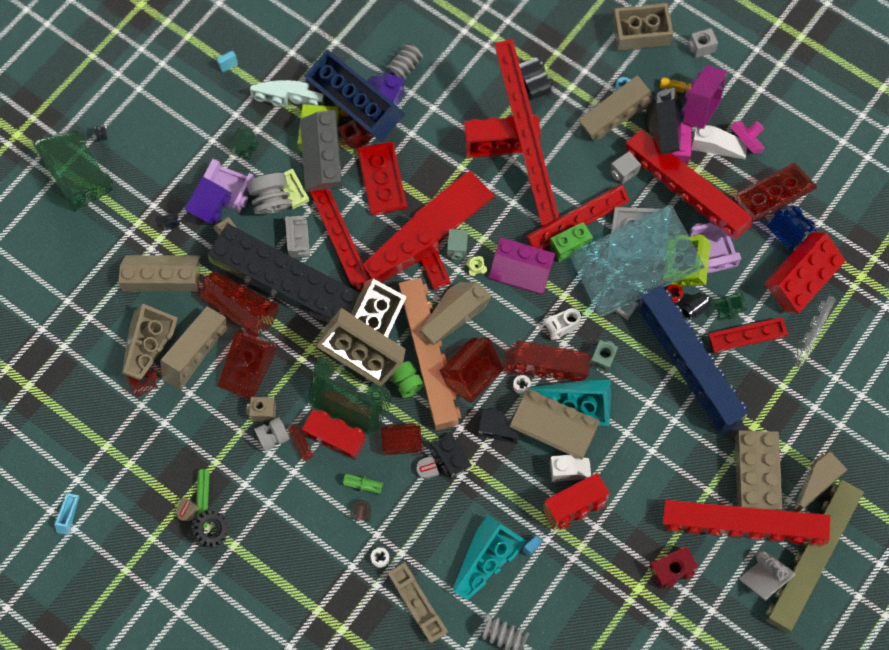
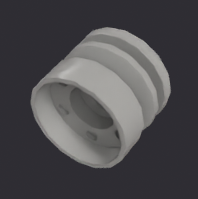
(269, 191)

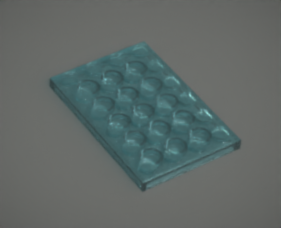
(636, 260)

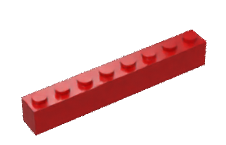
(689, 186)
(746, 521)

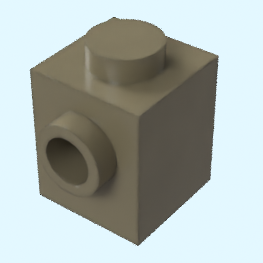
(261, 409)

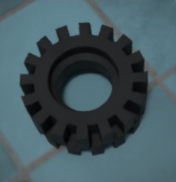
(222, 528)

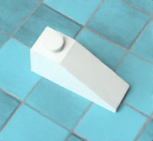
(718, 142)

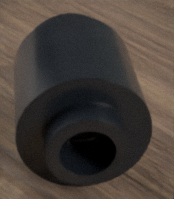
(696, 305)

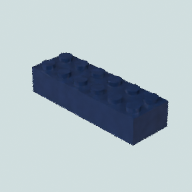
(354, 95)

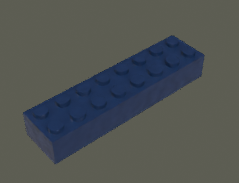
(692, 360)

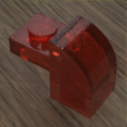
(355, 135)

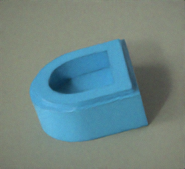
(532, 546)

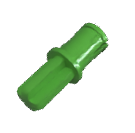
(363, 483)

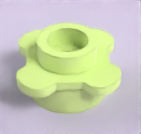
(476, 261)

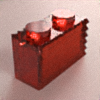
(401, 439)

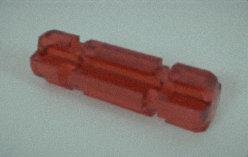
(300, 442)

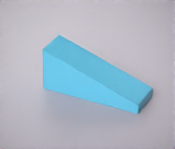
(66, 514)

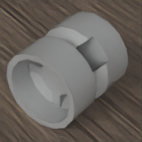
(272, 434)

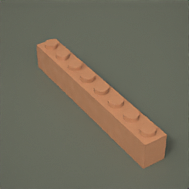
(429, 356)

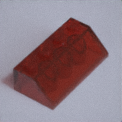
(774, 192)

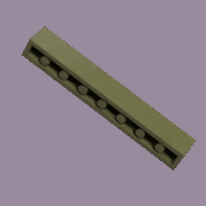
(813, 559)

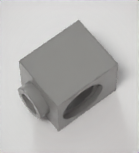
(707, 38)
(625, 168)

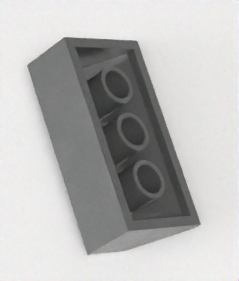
(321, 151)

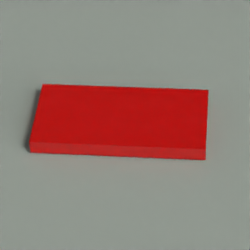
(382, 178)
(455, 205)

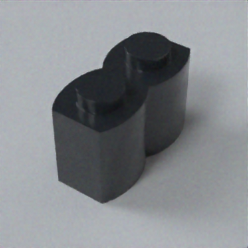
(535, 79)

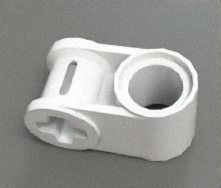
(559, 325)

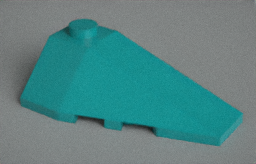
(586, 397)
(489, 550)

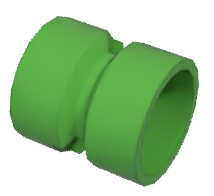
(407, 380)

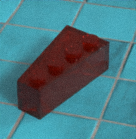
(239, 303)
(546, 361)

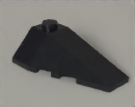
(664, 120)

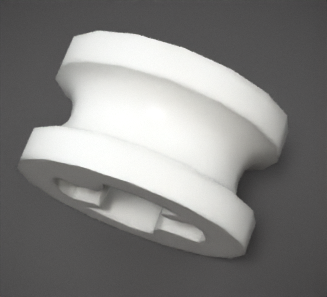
(526, 381)
(379, 551)

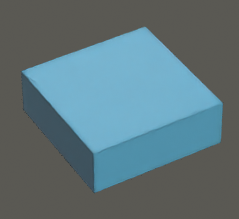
(227, 61)

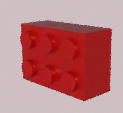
(576, 502)

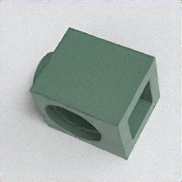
(457, 244)
(604, 363)

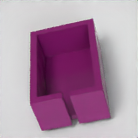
(704, 96)

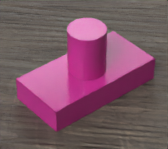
(749, 135)

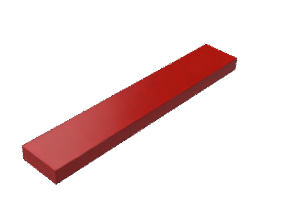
(585, 213)

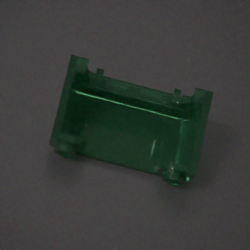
(73, 168)
(345, 403)

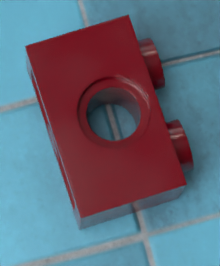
(682, 559)

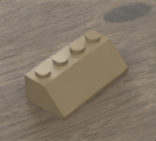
(160, 273)
(361, 347)
(555, 424)

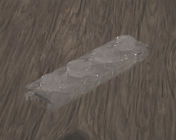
(810, 338)

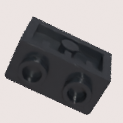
(450, 455)

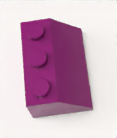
(521, 266)

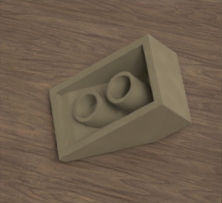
(823, 473)

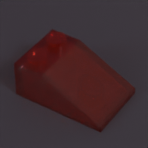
(247, 364)

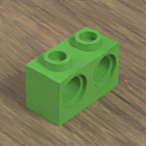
(570, 241)

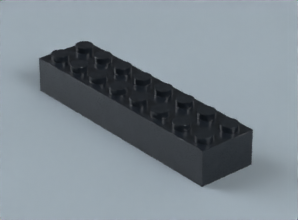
(281, 275)

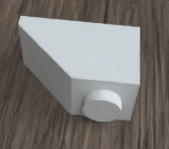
(569, 468)

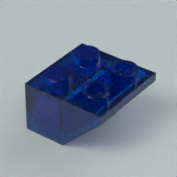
(791, 226)

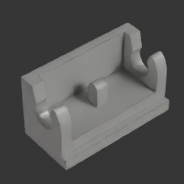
(297, 236)

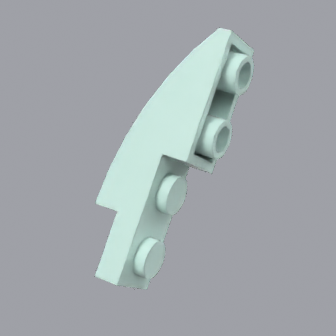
(283, 91)

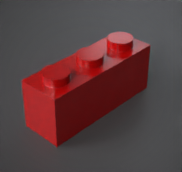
(334, 433)

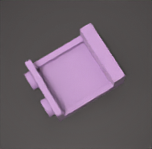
(231, 181)
(722, 249)

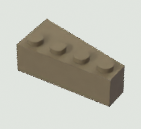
(616, 109)

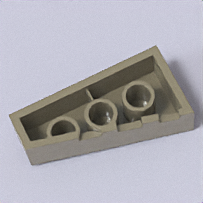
(192, 348)

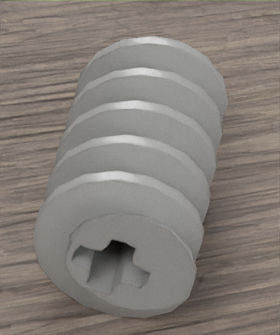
(404, 61)
(504, 635)

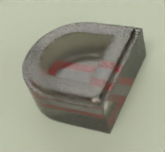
(360, 511)

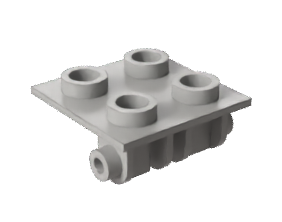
(766, 575)

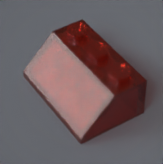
(472, 368)

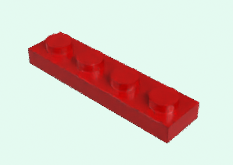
(747, 335)

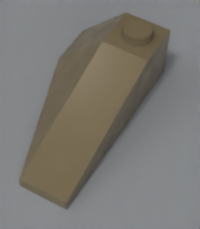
(455, 308)
(146, 339)

